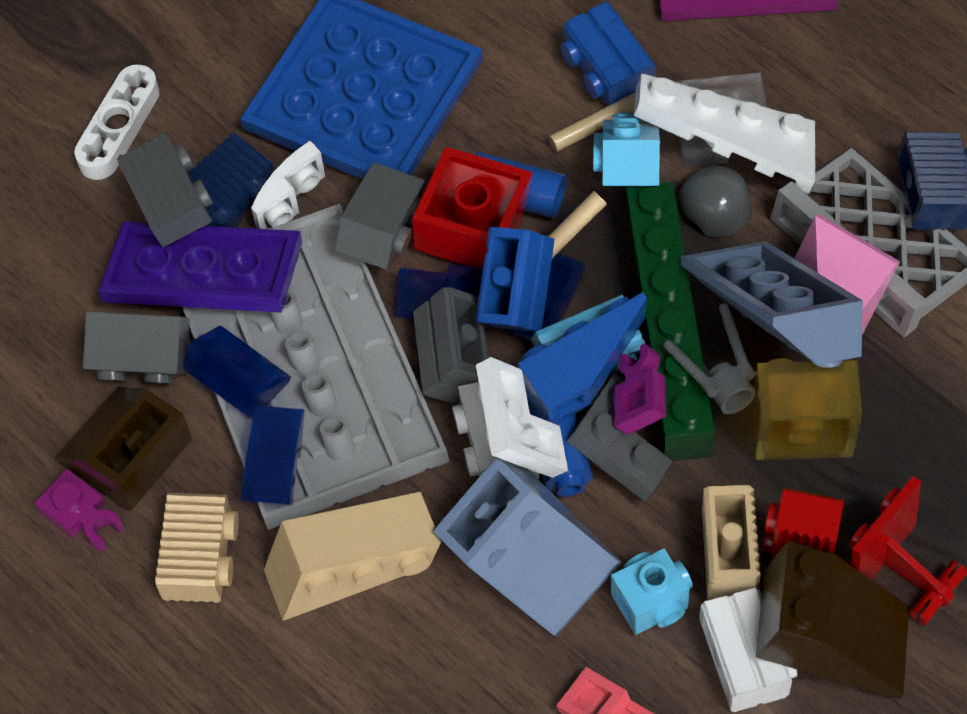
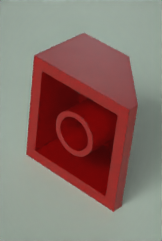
(464, 201)

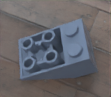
(527, 545)

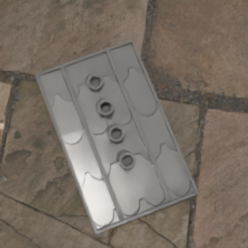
(346, 371)

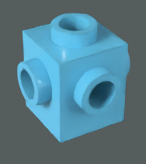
(651, 590)

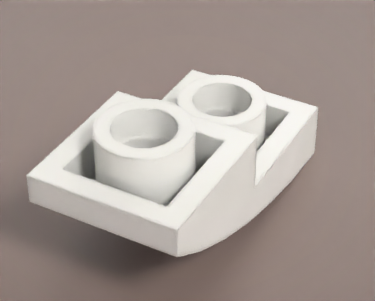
(296, 175)

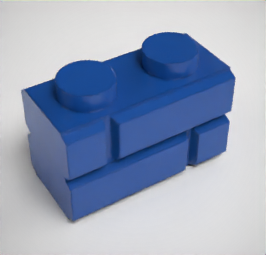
(605, 53)
(515, 279)

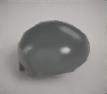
(716, 200)

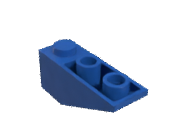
(573, 369)

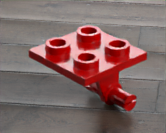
(880, 546)

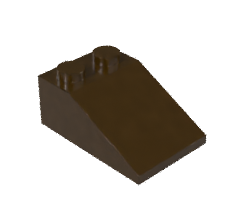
(832, 621)

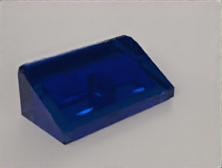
(234, 370)

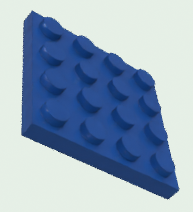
(362, 87)

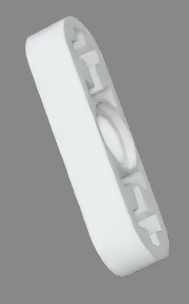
(117, 140)

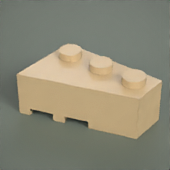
(348, 551)

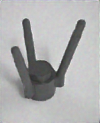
(724, 382)

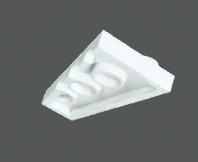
(730, 125)

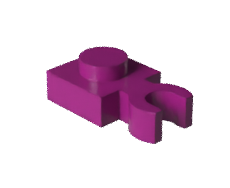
(642, 394)
(77, 506)

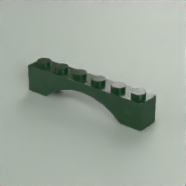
(670, 315)

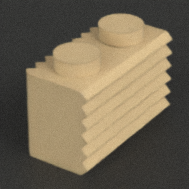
(730, 540)
(195, 547)

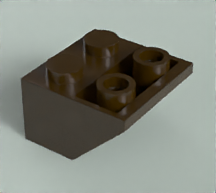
(127, 444)

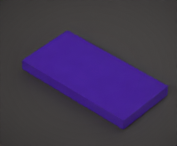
(203, 269)

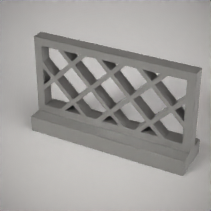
(900, 304)

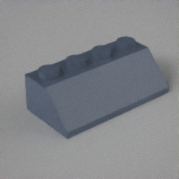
(784, 299)

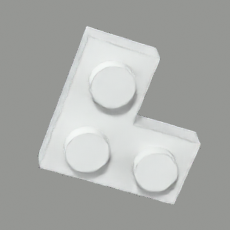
(511, 429)

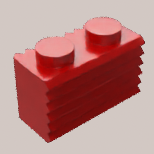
(802, 519)

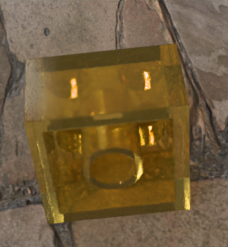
(806, 410)

